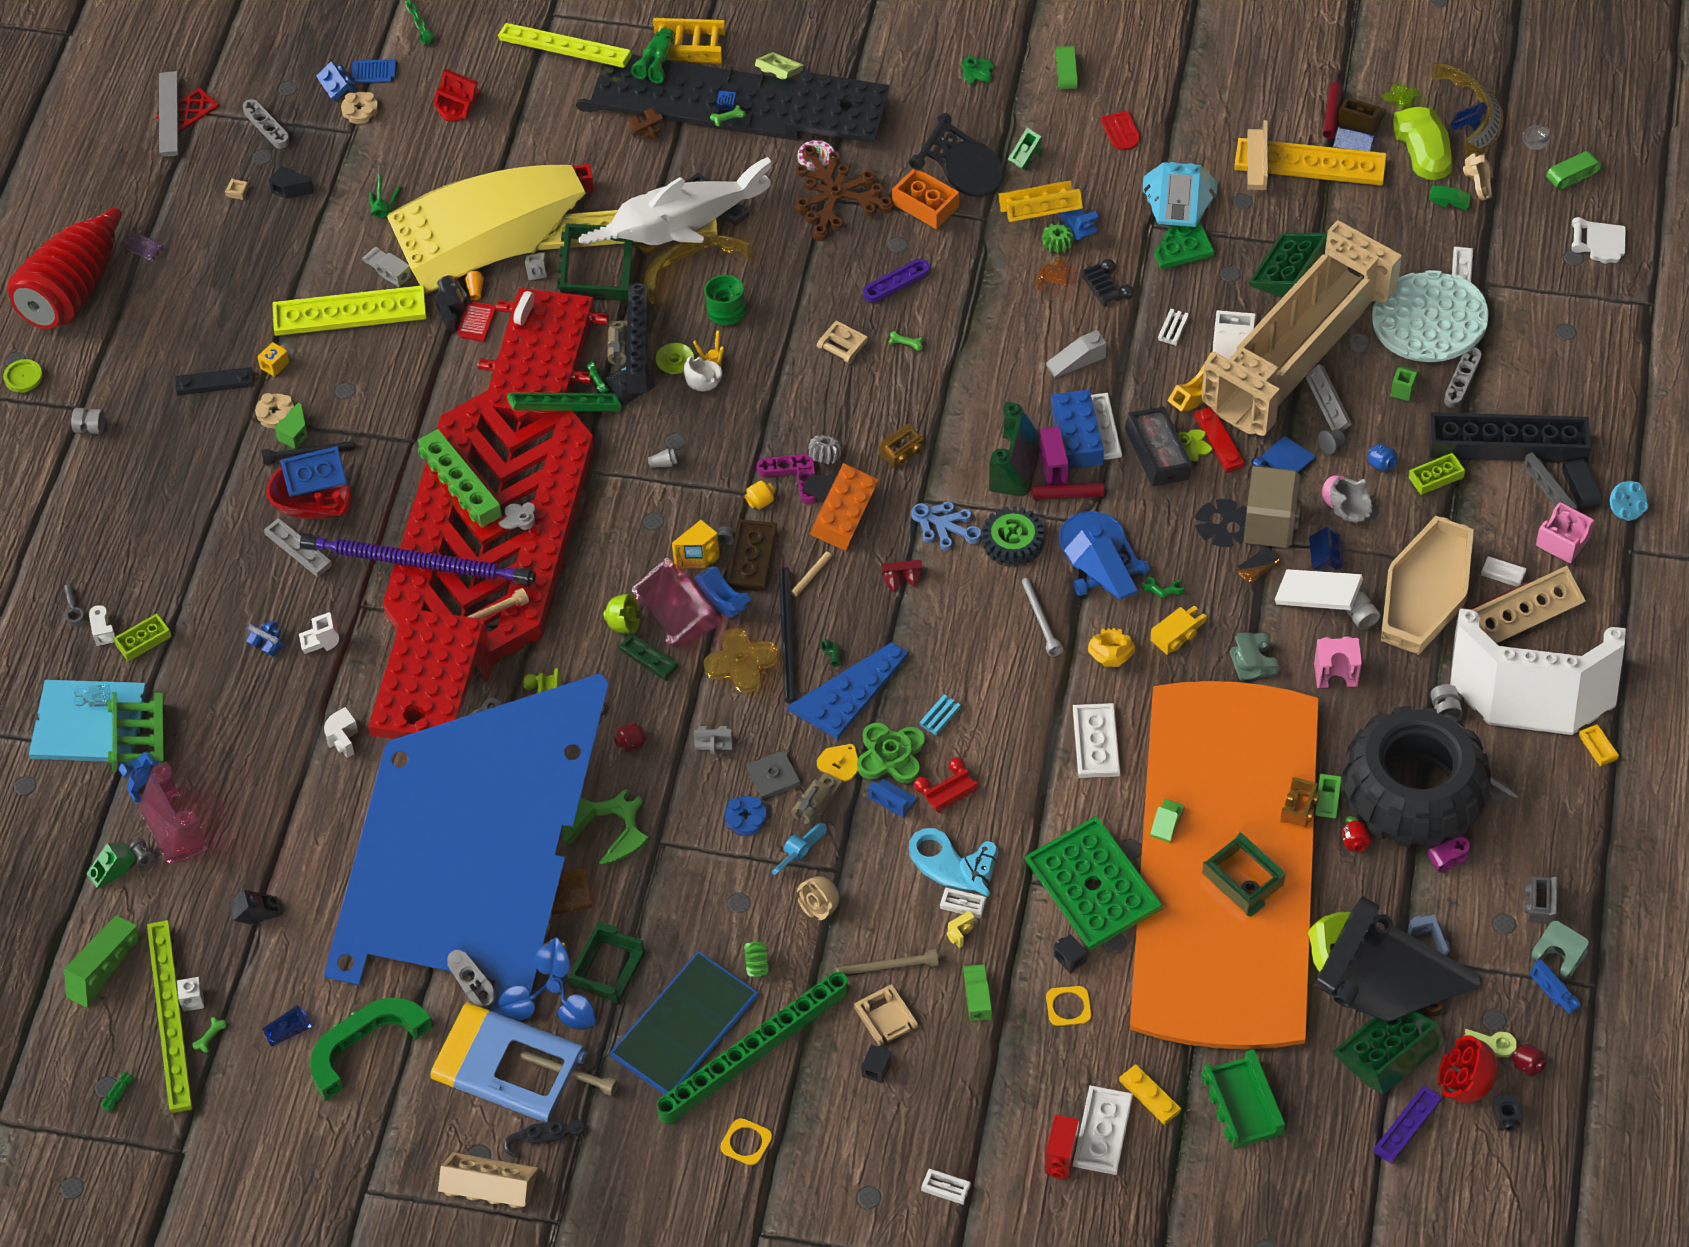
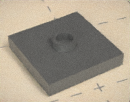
(772, 775)

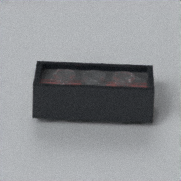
(1158, 446)

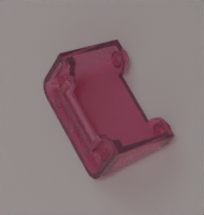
(676, 603)
(176, 834)

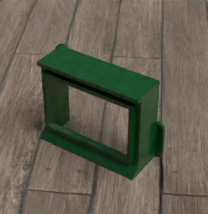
(1248, 903)
(606, 934)

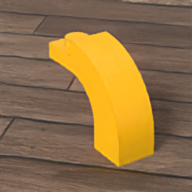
(1189, 395)

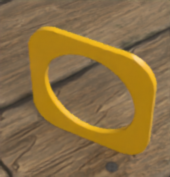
(1078, 990)
(751, 1159)

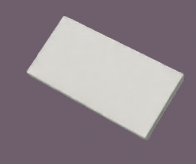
(1319, 589)
(1096, 740)
(1103, 1130)

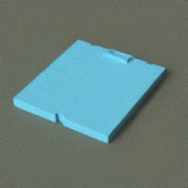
(81, 731)

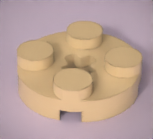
(358, 99)
(267, 404)

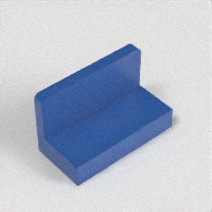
(891, 797)

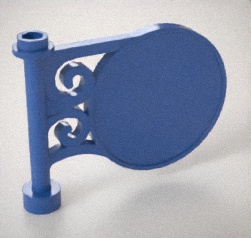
(1113, 528)

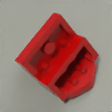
(455, 96)

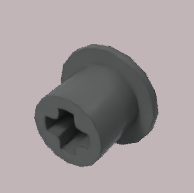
(1330, 441)

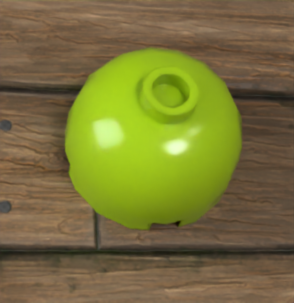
(621, 614)

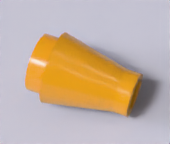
(474, 284)

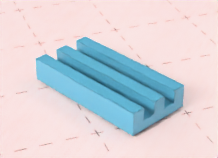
(948, 703)

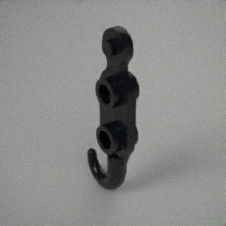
(543, 1133)

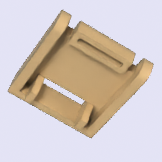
(887, 1020)

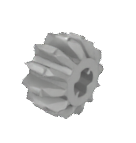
(824, 449)

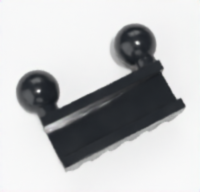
(1102, 285)

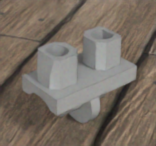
(713, 739)

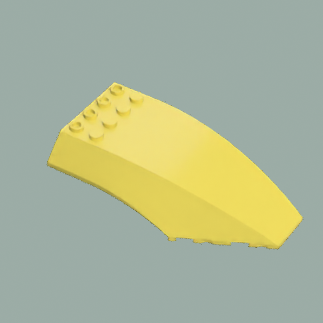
(483, 220)

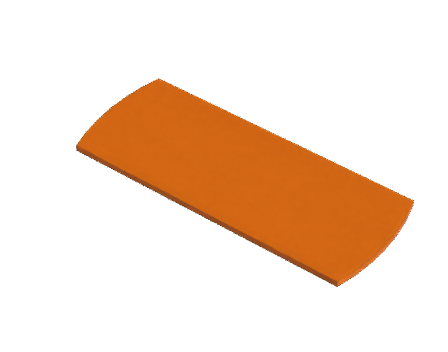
(1201, 962)

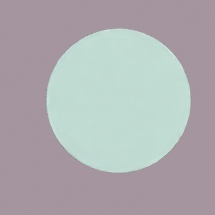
(1431, 317)

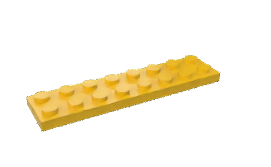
(1318, 162)

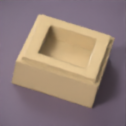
(237, 189)

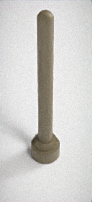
(929, 958)
(607, 1085)

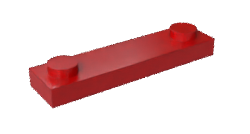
(1219, 439)

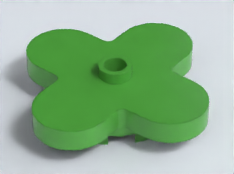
(890, 753)

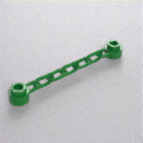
(425, 36)

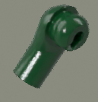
(832, 650)

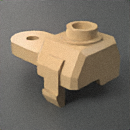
(1481, 173)

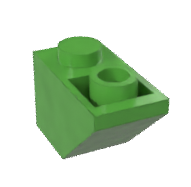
(1404, 382)
(292, 428)

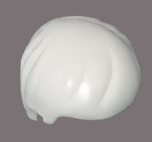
(702, 374)

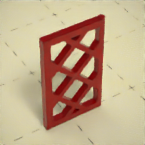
(202, 112)

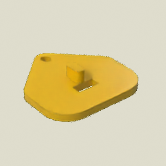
(841, 756)

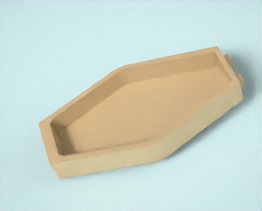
(1427, 585)

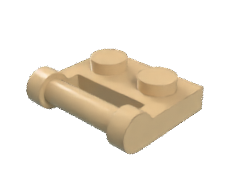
(845, 337)

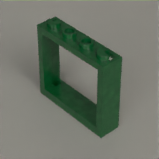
(574, 231)

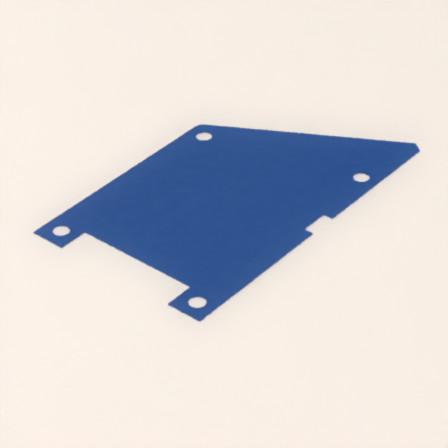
(469, 838)

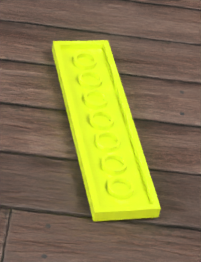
(349, 310)

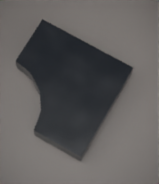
(820, 485)

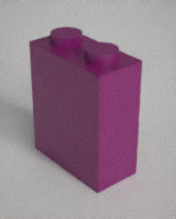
(1053, 456)

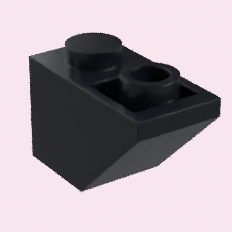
(290, 184)
(254, 907)

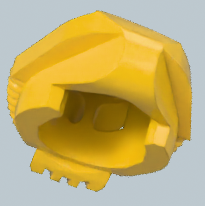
(1111, 647)

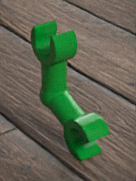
(601, 385)
(1162, 593)

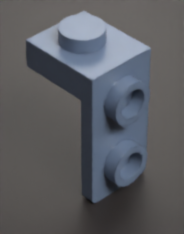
(1426, 925)

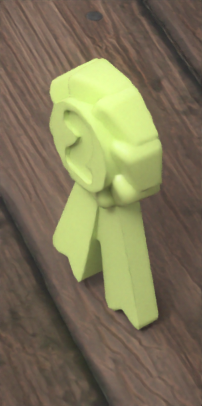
(1501, 1042)

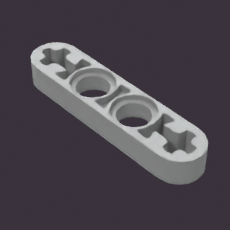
(268, 122)
(1465, 378)

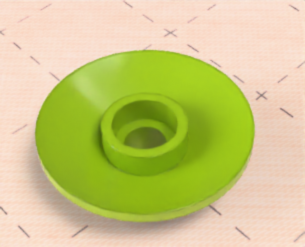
(673, 357)

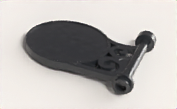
(967, 164)

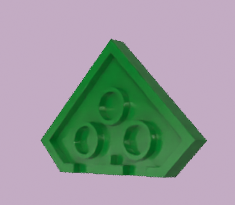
(1183, 246)

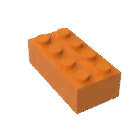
(844, 507)

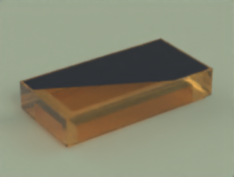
(1257, 564)

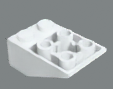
(1230, 331)

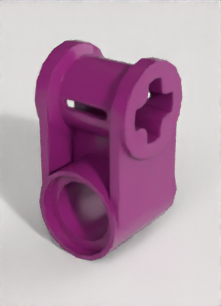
(1449, 854)

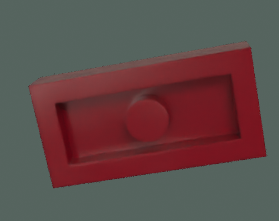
(893, 571)

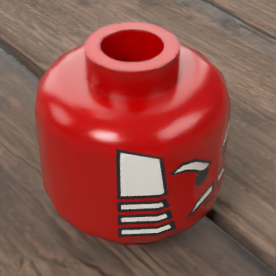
(1356, 835)

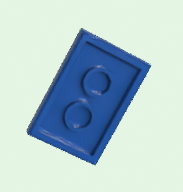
(313, 472)

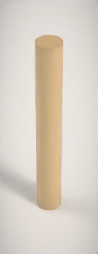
(811, 574)

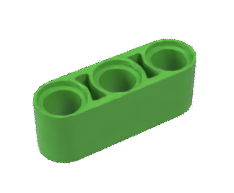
(1066, 67)
(1573, 170)

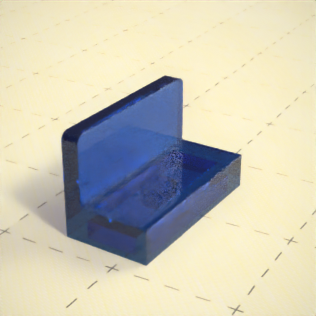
(1353, 140)
(1326, 549)

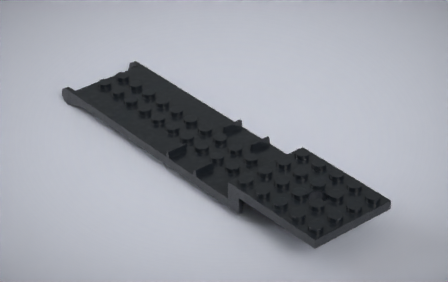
(771, 104)

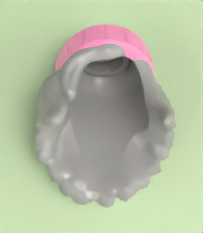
(1348, 498)

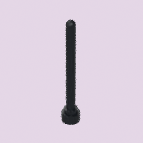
(269, 455)

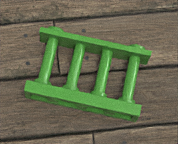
(154, 723)

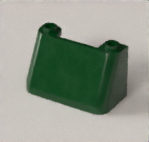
(1013, 469)

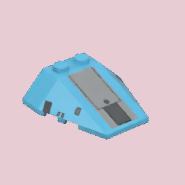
(1179, 193)

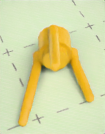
(712, 355)

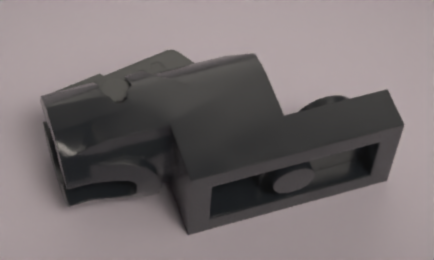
(450, 301)

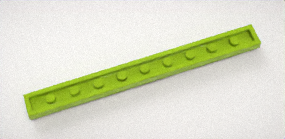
(169, 1017)

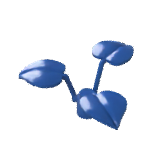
(551, 960)

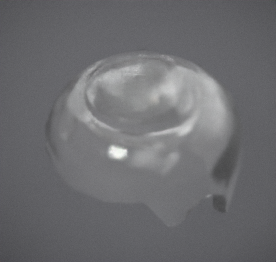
(1536, 137)

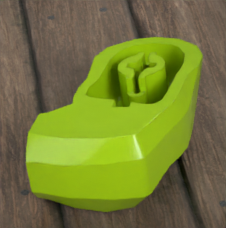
(1426, 141)
(1324, 935)

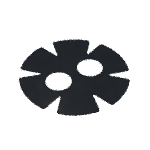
(1222, 536)

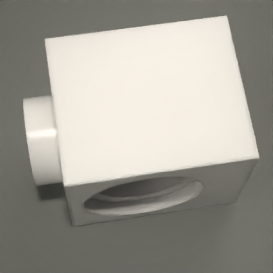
(190, 994)

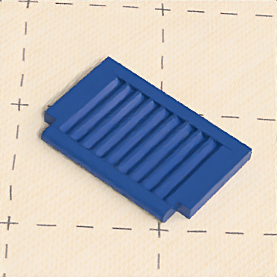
(373, 70)

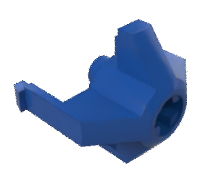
(138, 773)

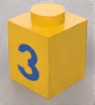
(273, 359)

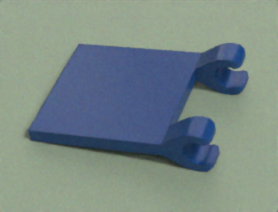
(1285, 455)

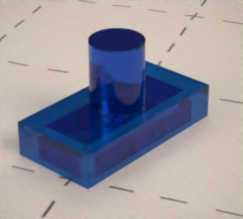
(1469, 116)

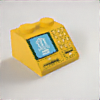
(696, 547)

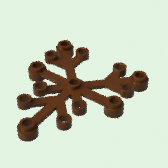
(835, 192)

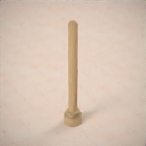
(519, 598)

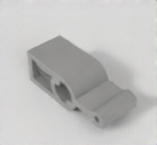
(388, 266)

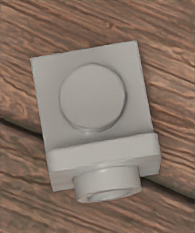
(536, 266)

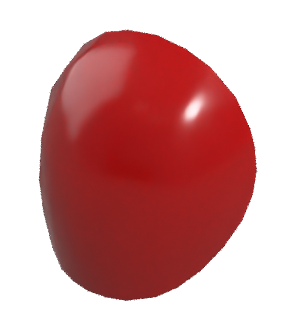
(311, 506)

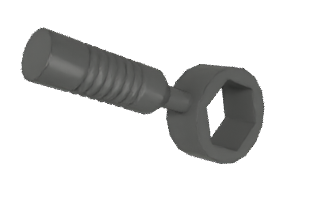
(74, 610)

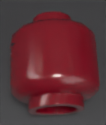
(630, 737)
(1529, 1059)

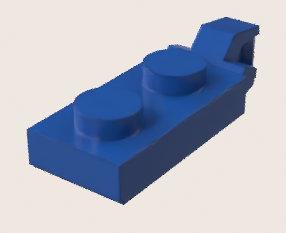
(1554, 987)

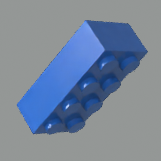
(1078, 427)

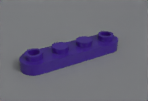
(896, 280)

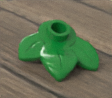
(979, 70)

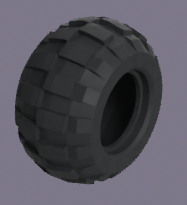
(1408, 812)

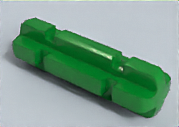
(117, 1092)

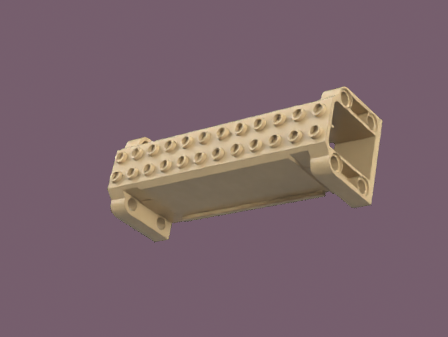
(1299, 330)

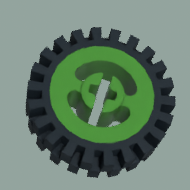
(1015, 545)

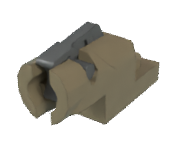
(617, 341)
(816, 798)

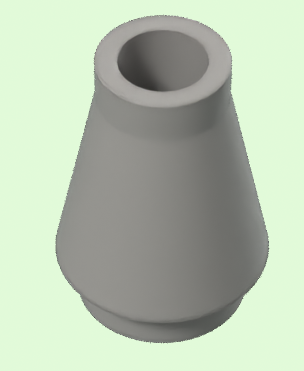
(665, 458)

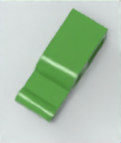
(977, 993)

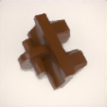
(639, 127)

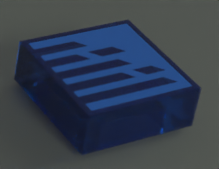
(726, 99)

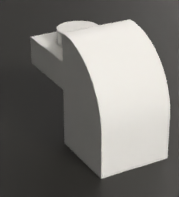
(322, 635)
(338, 730)

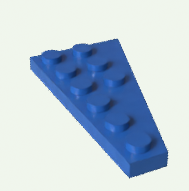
(844, 697)

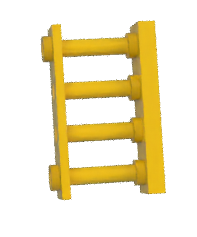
(693, 53)
(1040, 201)

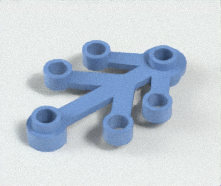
(923, 514)

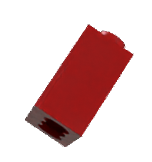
(1061, 1146)

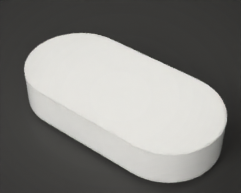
(524, 308)

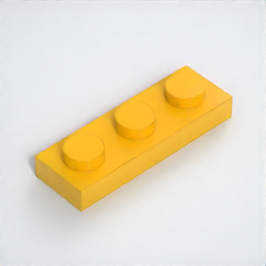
(1150, 1094)

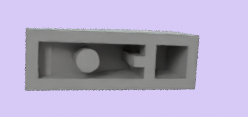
(1078, 354)

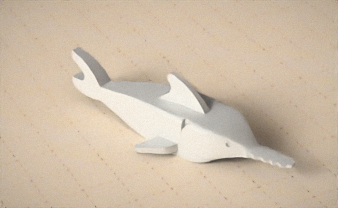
(680, 208)

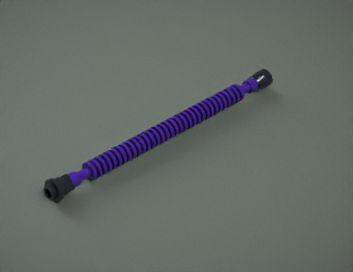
(418, 559)

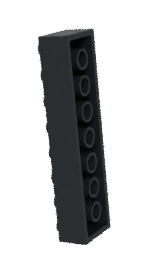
(1509, 436)

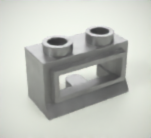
(1539, 914)

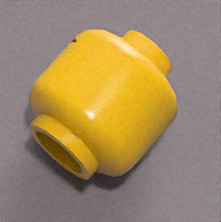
(760, 495)

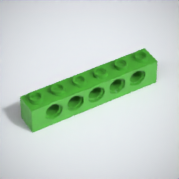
(459, 478)

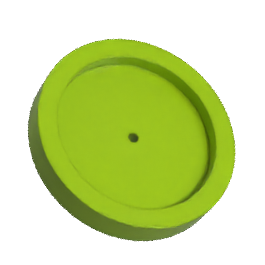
(23, 375)

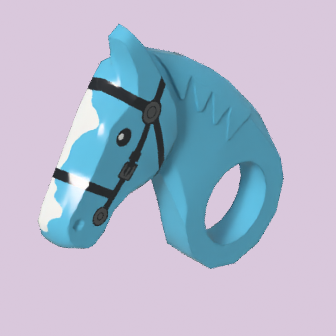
(950, 870)

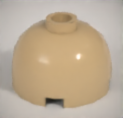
(818, 897)

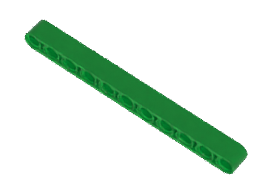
(747, 1055)

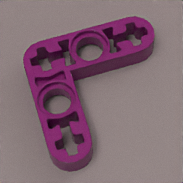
(800, 469)

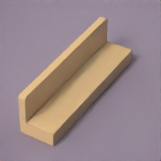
(1257, 158)

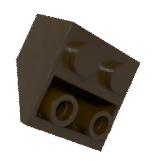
(1360, 115)

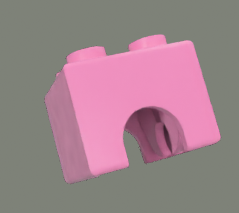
(1565, 533)
(1337, 658)

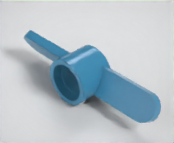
(798, 847)

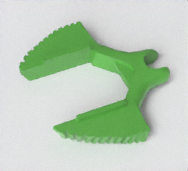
(628, 842)

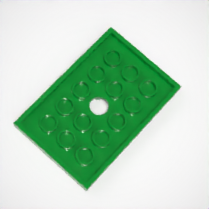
(1086, 854)

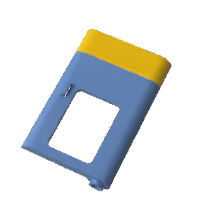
(477, 1049)

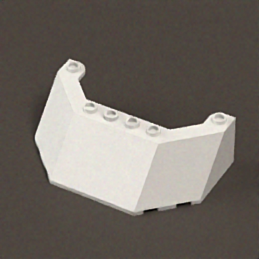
(1535, 686)

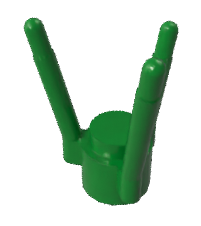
(380, 207)

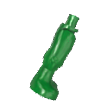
(657, 49)

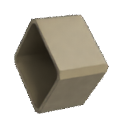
(1272, 507)

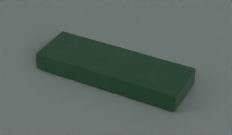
(648, 656)

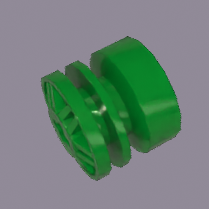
(725, 300)

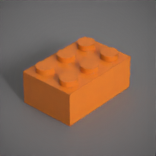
(925, 198)

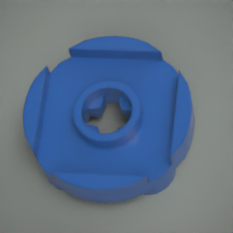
(749, 805)

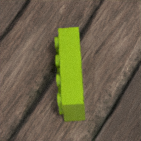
(1436, 473)
(142, 637)

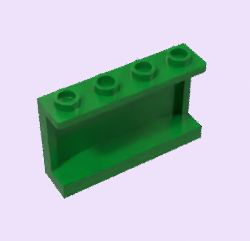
(1243, 1100)

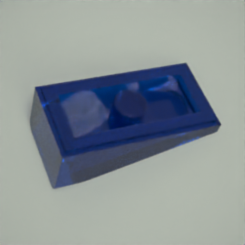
(287, 1026)

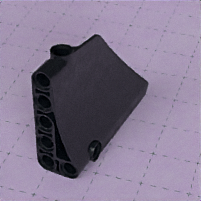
(1388, 969)

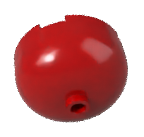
(1477, 1071)

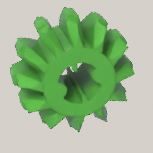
(1057, 238)
(756, 959)

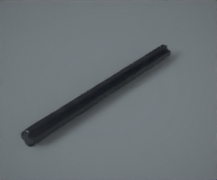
(786, 633)

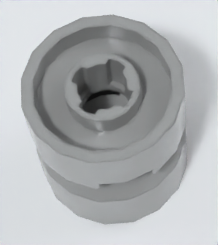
(90, 421)
(1363, 612)
(1446, 700)

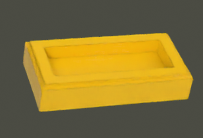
(1598, 745)

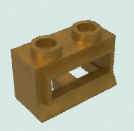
(904, 453)
(1303, 788)

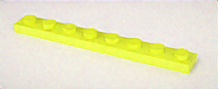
(565, 45)

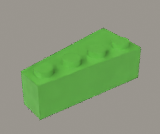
(99, 960)

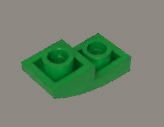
(1443, 195)

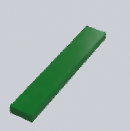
(563, 401)

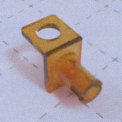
(1053, 273)

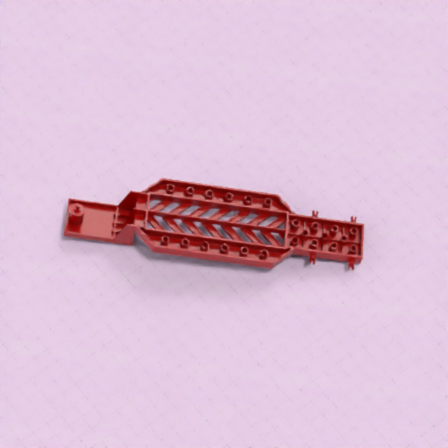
(439, 650)

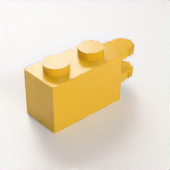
(1176, 629)

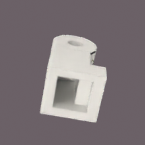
(101, 630)

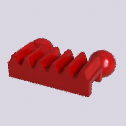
(950, 789)

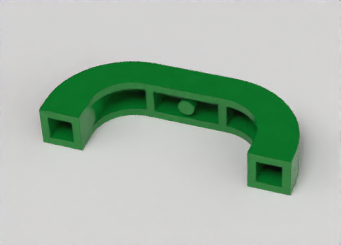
(356, 1027)

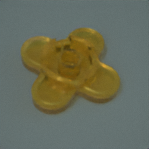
(740, 660)

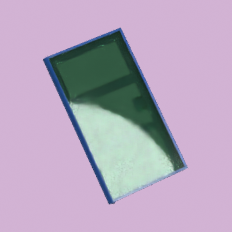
(684, 1024)

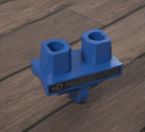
(257, 635)

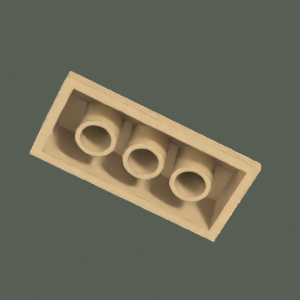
(487, 1180)

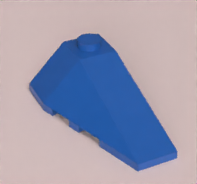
(1098, 558)

